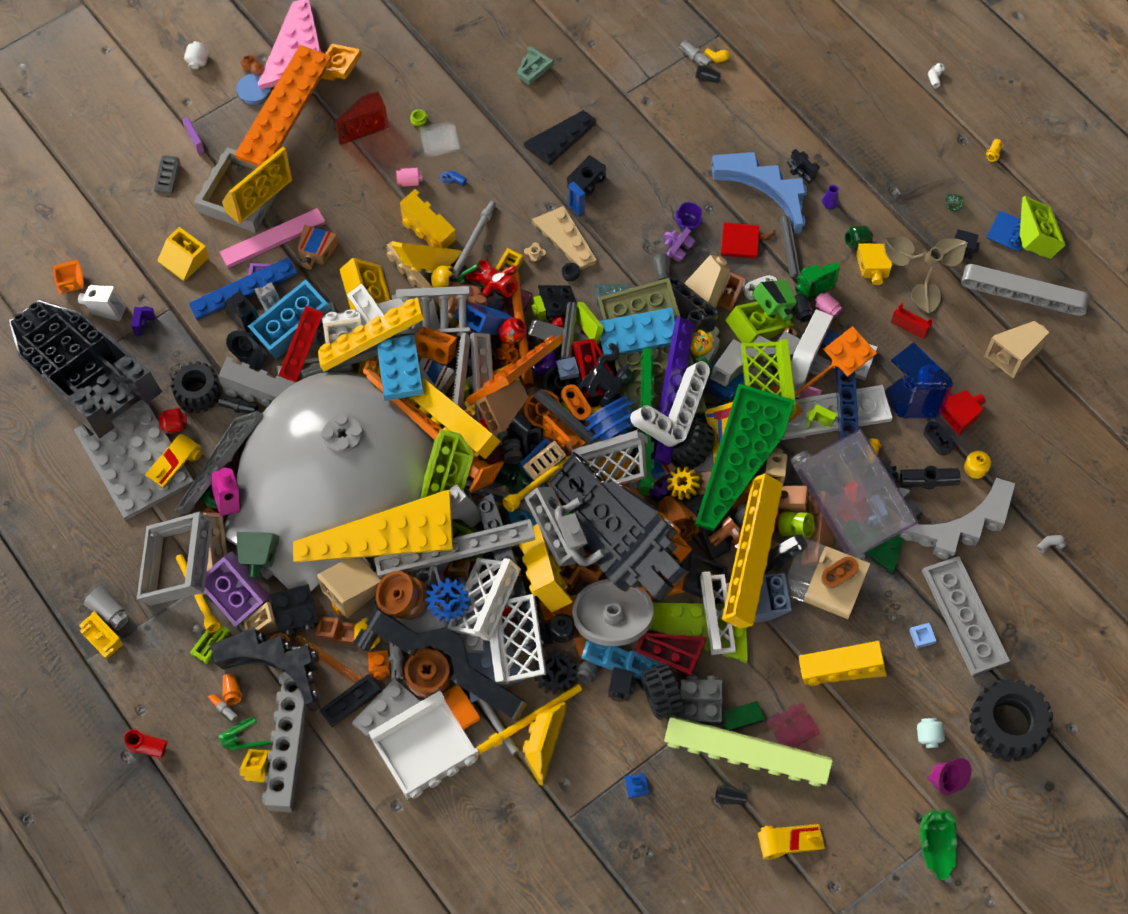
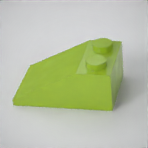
(1039, 229)
(751, 320)

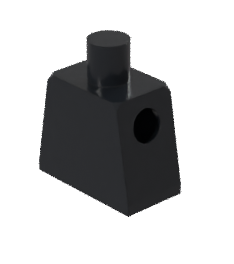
(238, 309)

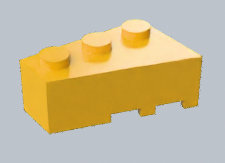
(425, 223)

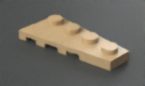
(564, 234)

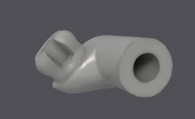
(1048, 541)

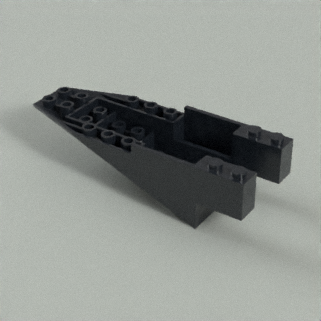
(81, 365)

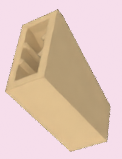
(710, 279)

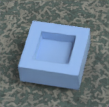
(922, 635)

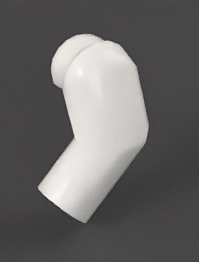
(934, 74)

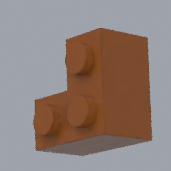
(573, 573)

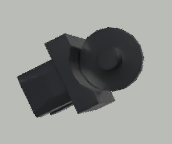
(802, 166)

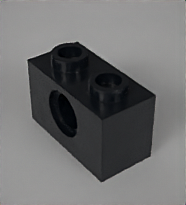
(588, 168)

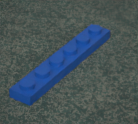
(216, 300)

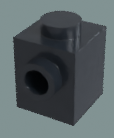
(971, 239)
(621, 685)

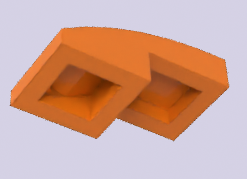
(461, 707)

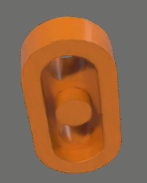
(576, 402)

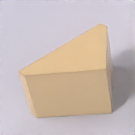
(262, 619)

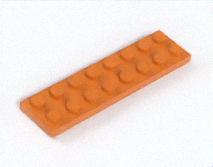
(283, 106)

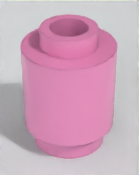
(409, 177)
(828, 304)

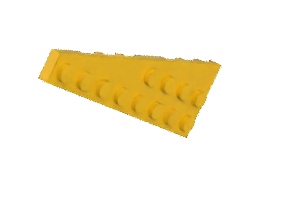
(406, 529)

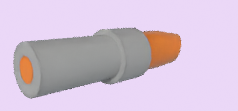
(223, 708)

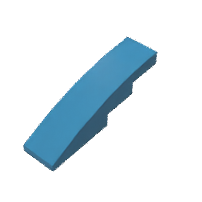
(614, 657)

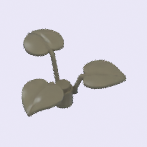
(949, 251)

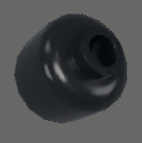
(561, 628)

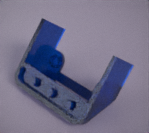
(922, 389)

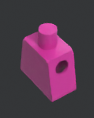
(224, 483)

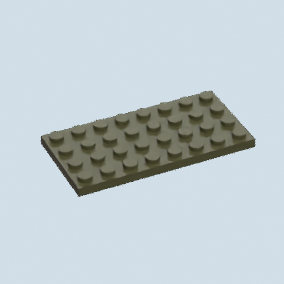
(639, 300)

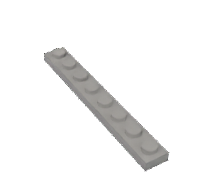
(462, 547)

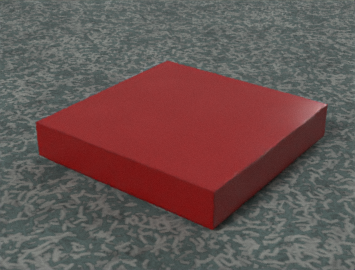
(740, 240)

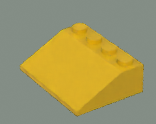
(258, 187)

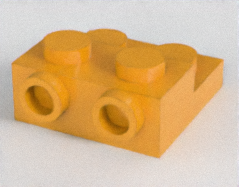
(342, 61)

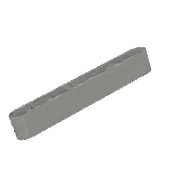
(1025, 289)

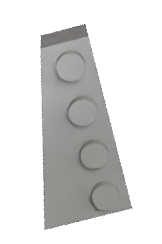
(249, 384)

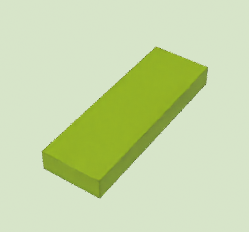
(589, 322)

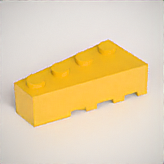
(544, 572)
(843, 664)

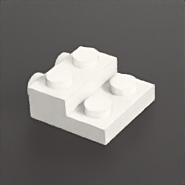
(337, 325)

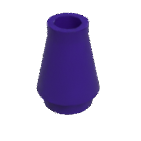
(831, 197)

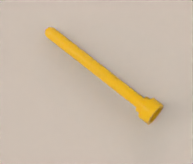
(512, 501)
(211, 622)

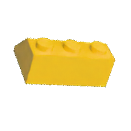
(366, 273)

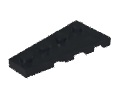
(559, 138)

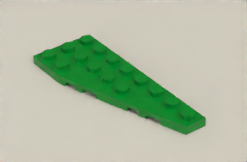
(749, 438)

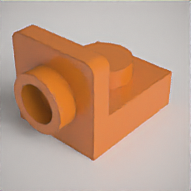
(379, 664)

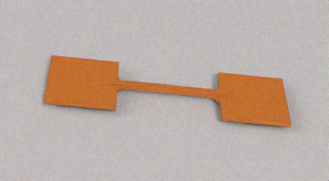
(847, 353)

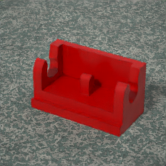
(911, 322)

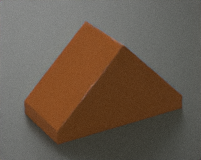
(731, 291)

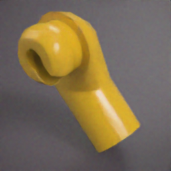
(717, 57)

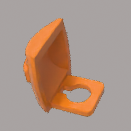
(68, 276)

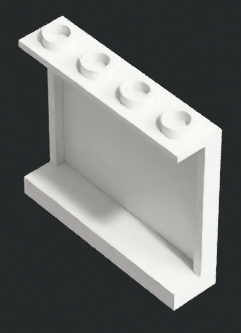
(423, 745)

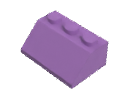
(233, 590)

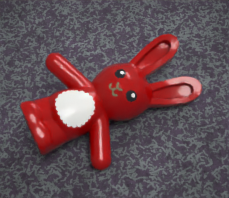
(493, 279)

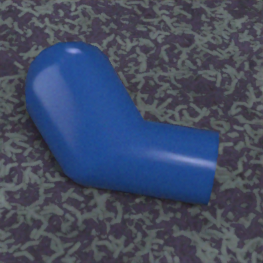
(452, 176)

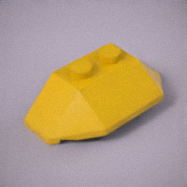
(424, 256)
(543, 740)

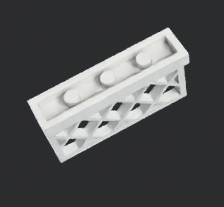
(494, 601)
(499, 646)

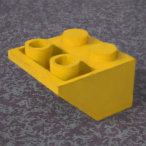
(182, 254)

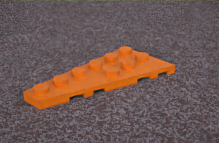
(513, 371)

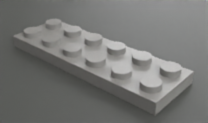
(965, 616)

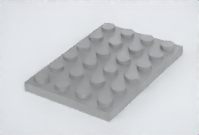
(127, 455)

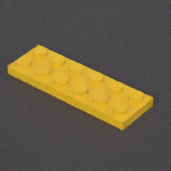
(370, 334)

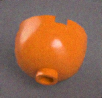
(535, 411)

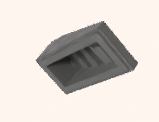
(167, 163)

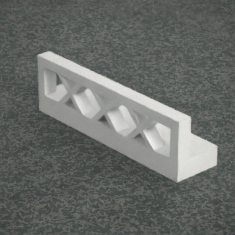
(709, 596)

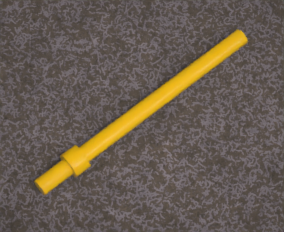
(496, 739)

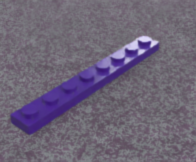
(674, 374)

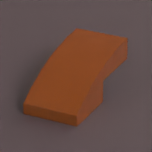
(335, 630)
(579, 644)

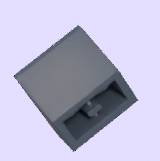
(773, 598)

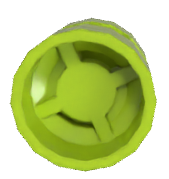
(796, 523)

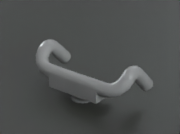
(573, 533)

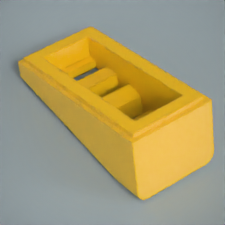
(510, 254)

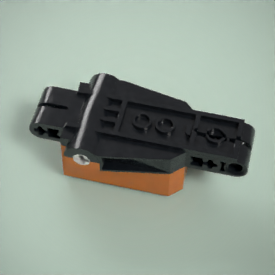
(637, 538)

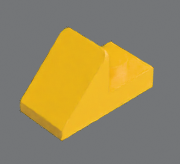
(255, 765)

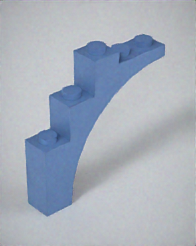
(768, 179)

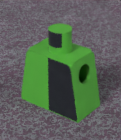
(775, 298)

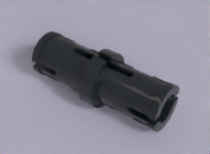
(237, 405)

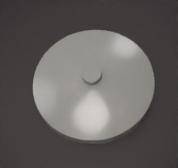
(611, 615)

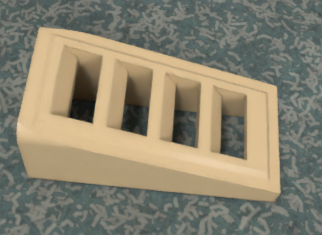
(558, 452)

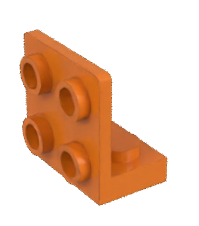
(561, 435)

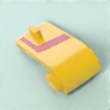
(173, 459)
(779, 841)

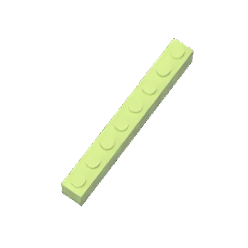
(749, 750)

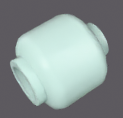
(930, 732)

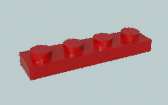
(300, 344)

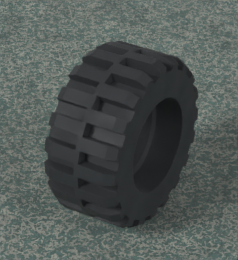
(1022, 698)

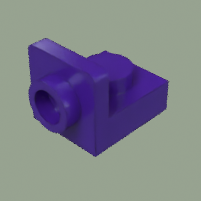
(140, 318)
(660, 492)

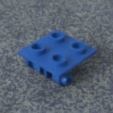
(1006, 231)

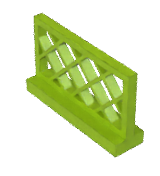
(782, 364)

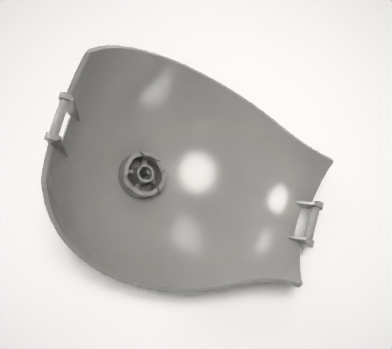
(324, 460)

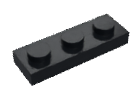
(350, 700)

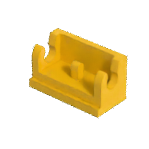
(100, 635)

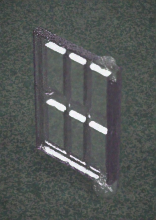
(854, 494)

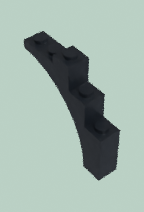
(253, 648)

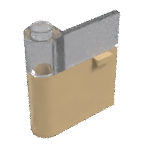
(806, 584)

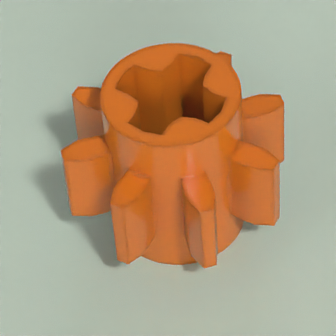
(507, 354)

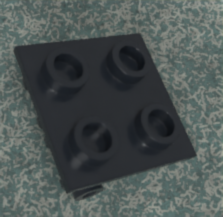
(556, 299)

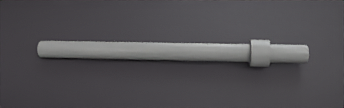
(485, 217)

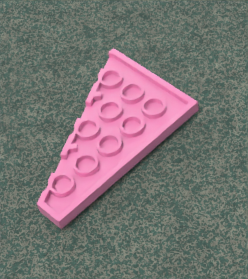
(296, 30)

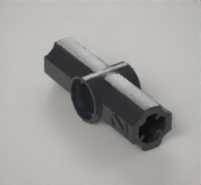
(940, 477)

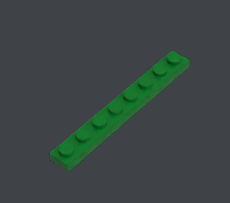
(646, 397)

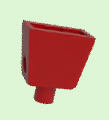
(963, 410)

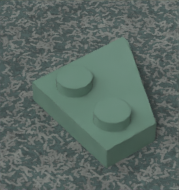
(533, 66)

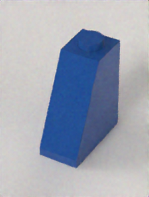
(483, 318)

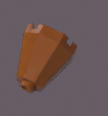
(680, 515)

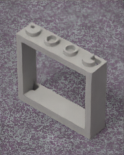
(218, 212)
(197, 558)

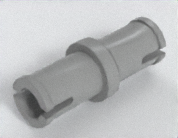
(695, 53)
(396, 660)

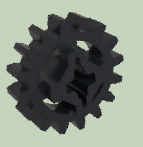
(563, 672)

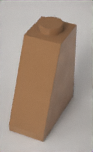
(502, 406)

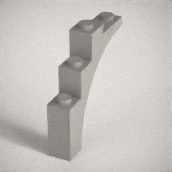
(731, 364)
(968, 529)

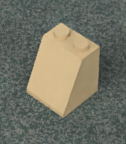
(1016, 347)
(349, 584)

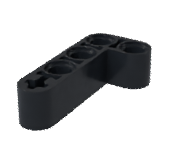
(694, 307)

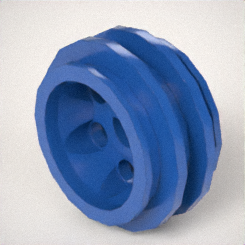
(611, 420)

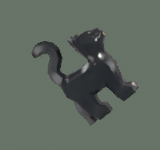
(601, 378)

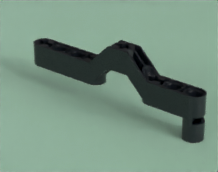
(453, 644)

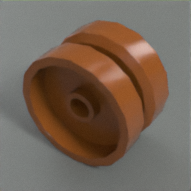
(401, 595)
(417, 670)

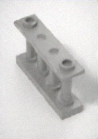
(443, 294)

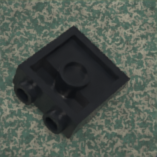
(294, 609)

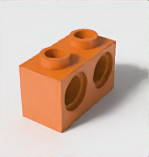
(435, 345)

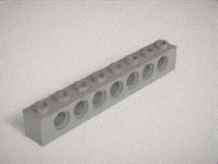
(284, 799)

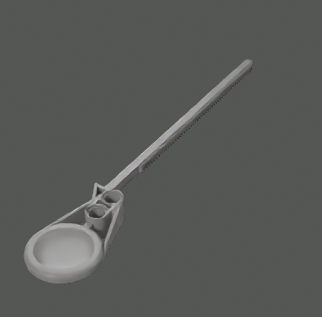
(425, 621)

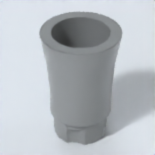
(106, 607)

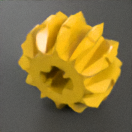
(681, 490)

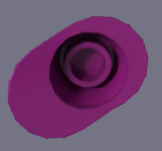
(950, 776)

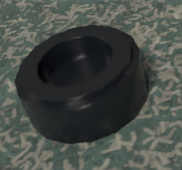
(570, 271)

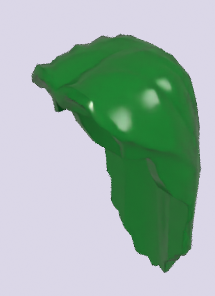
(939, 842)

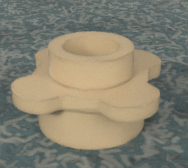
(534, 256)

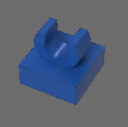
(636, 785)

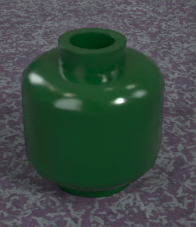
(858, 235)

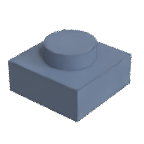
(567, 368)

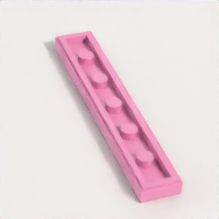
(271, 238)

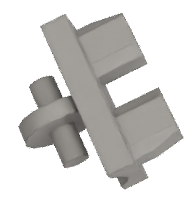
(267, 296)

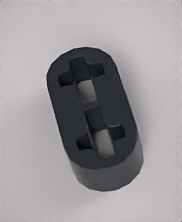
(937, 438)

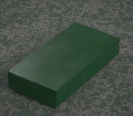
(742, 716)

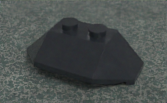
(694, 505)

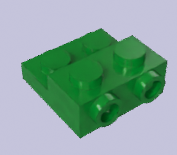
(816, 280)

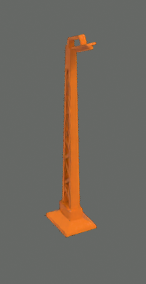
(480, 471)

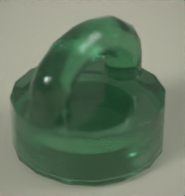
(954, 198)

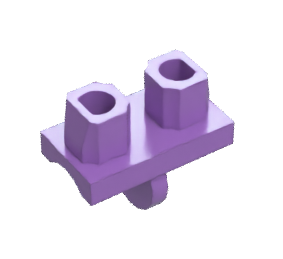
(683, 239)

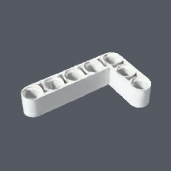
(809, 347)
(681, 413)

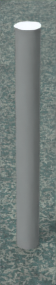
(498, 726)

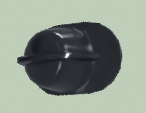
(246, 348)

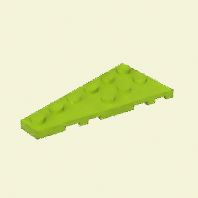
(690, 620)

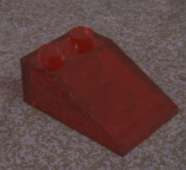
(362, 119)

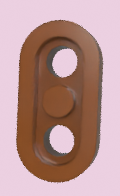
(839, 573)

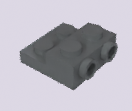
(702, 699)

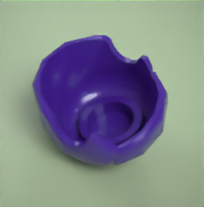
(688, 216)
(545, 364)

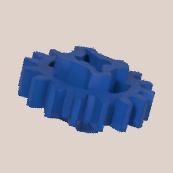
(455, 600)

